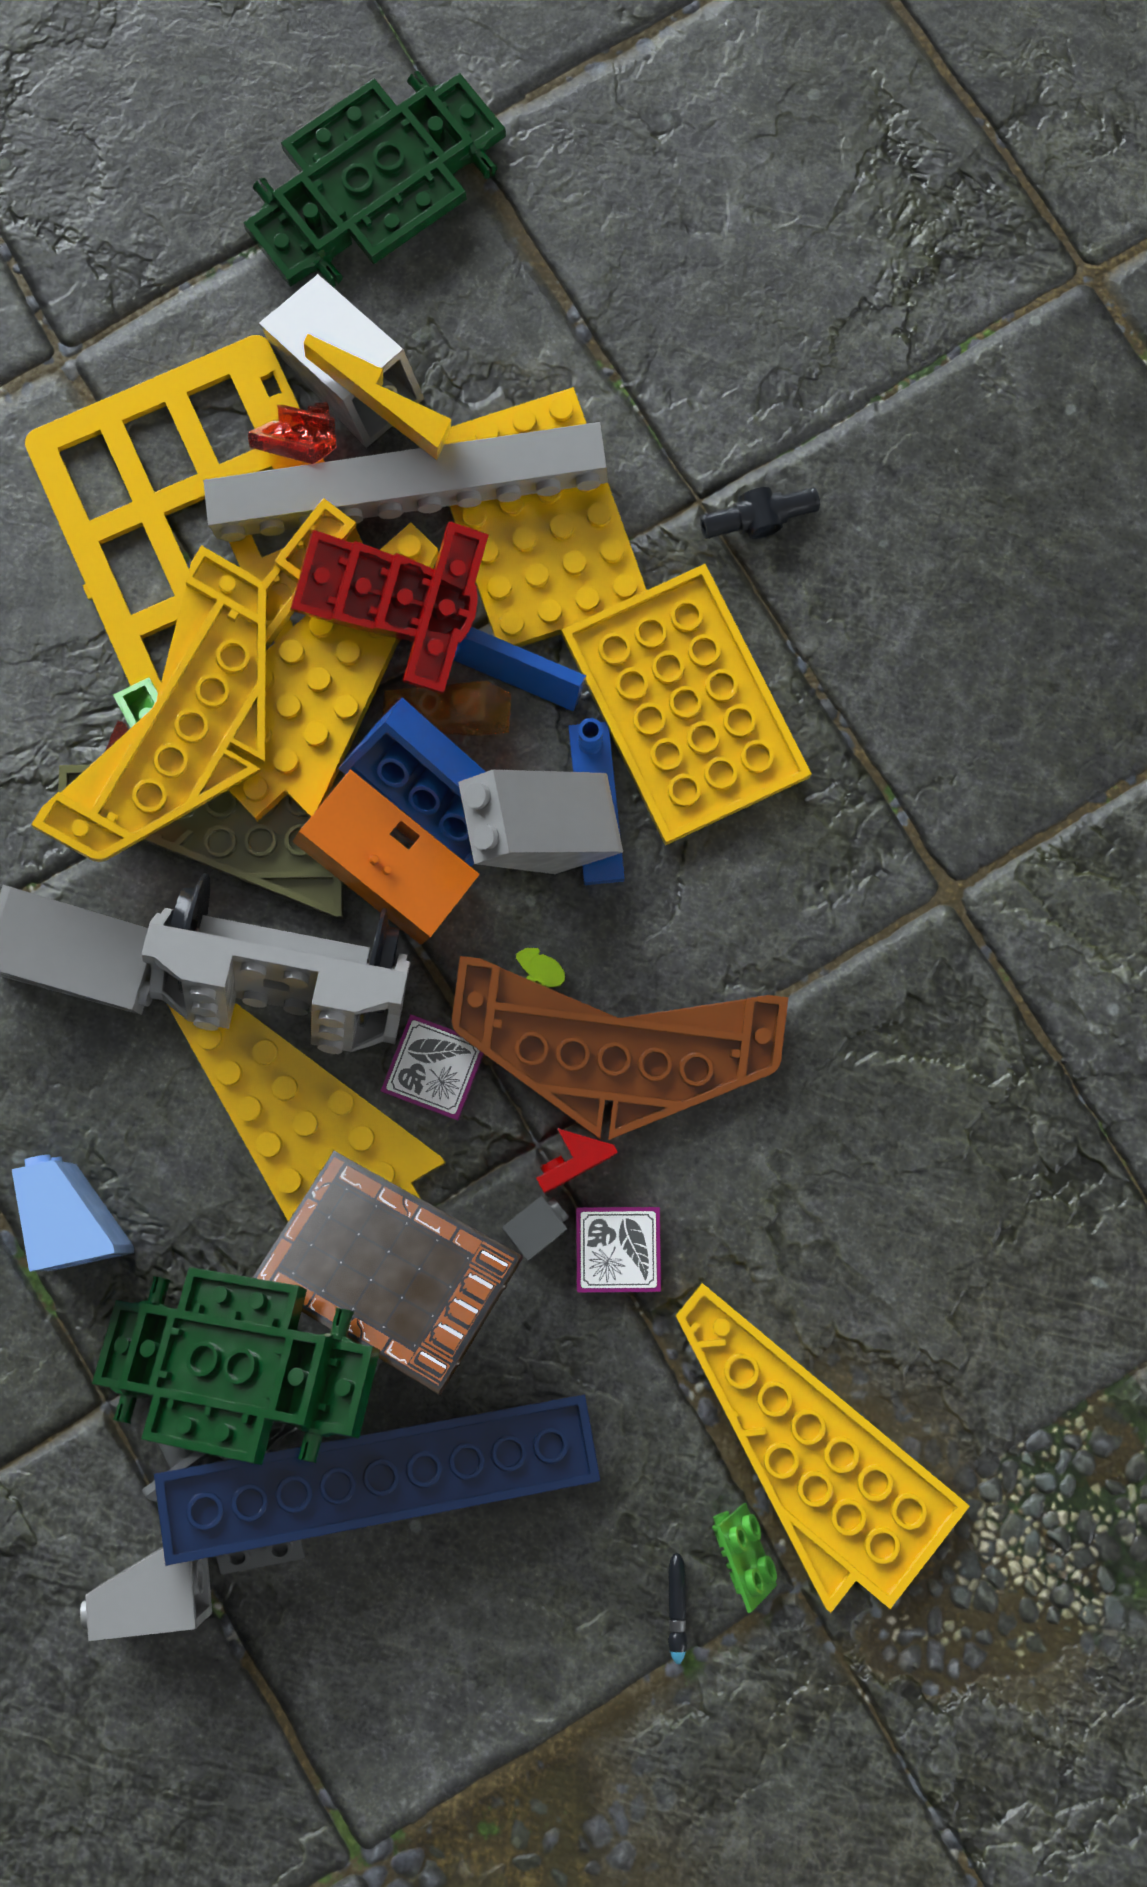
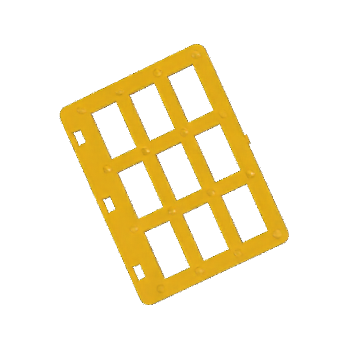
(247, 364)

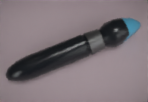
(677, 1608)

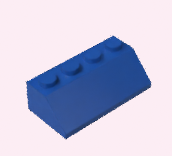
(417, 773)

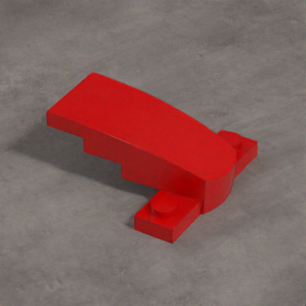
(397, 596)

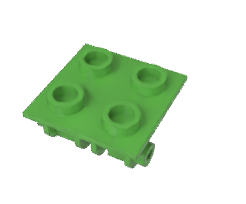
(752, 1570)

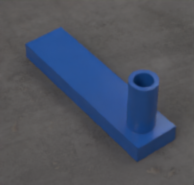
(521, 668)
(593, 754)

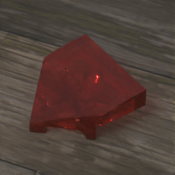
(297, 433)

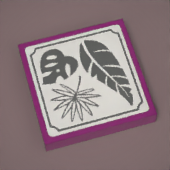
(432, 1068)
(618, 1249)

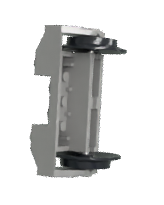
(211, 961)

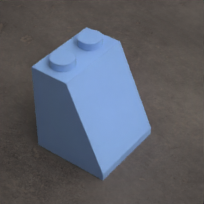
(64, 1217)

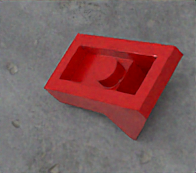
(585, 1155)

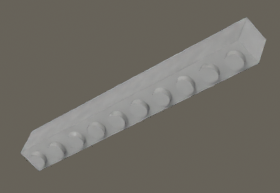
(408, 481)

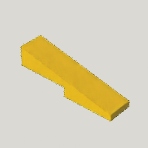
(365, 382)
(284, 576)

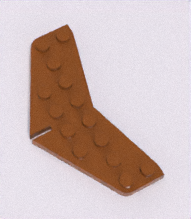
(639, 1062)

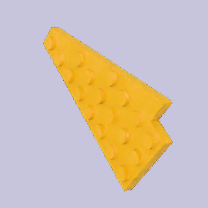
(316, 698)
(299, 1112)
(834, 1479)

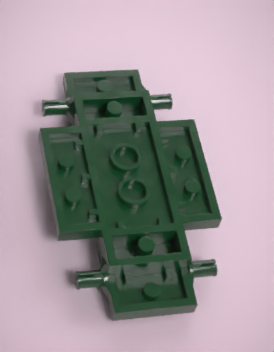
(372, 174)
(234, 1366)

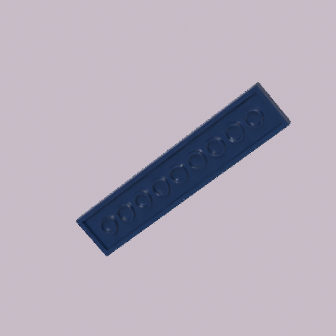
(375, 1479)

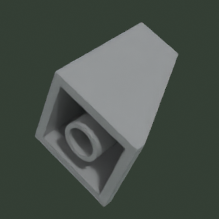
(149, 1599)

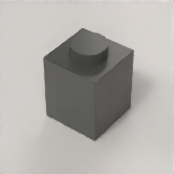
(536, 1226)

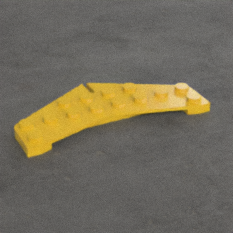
(180, 748)

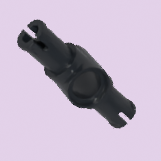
(760, 513)

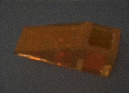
(462, 708)

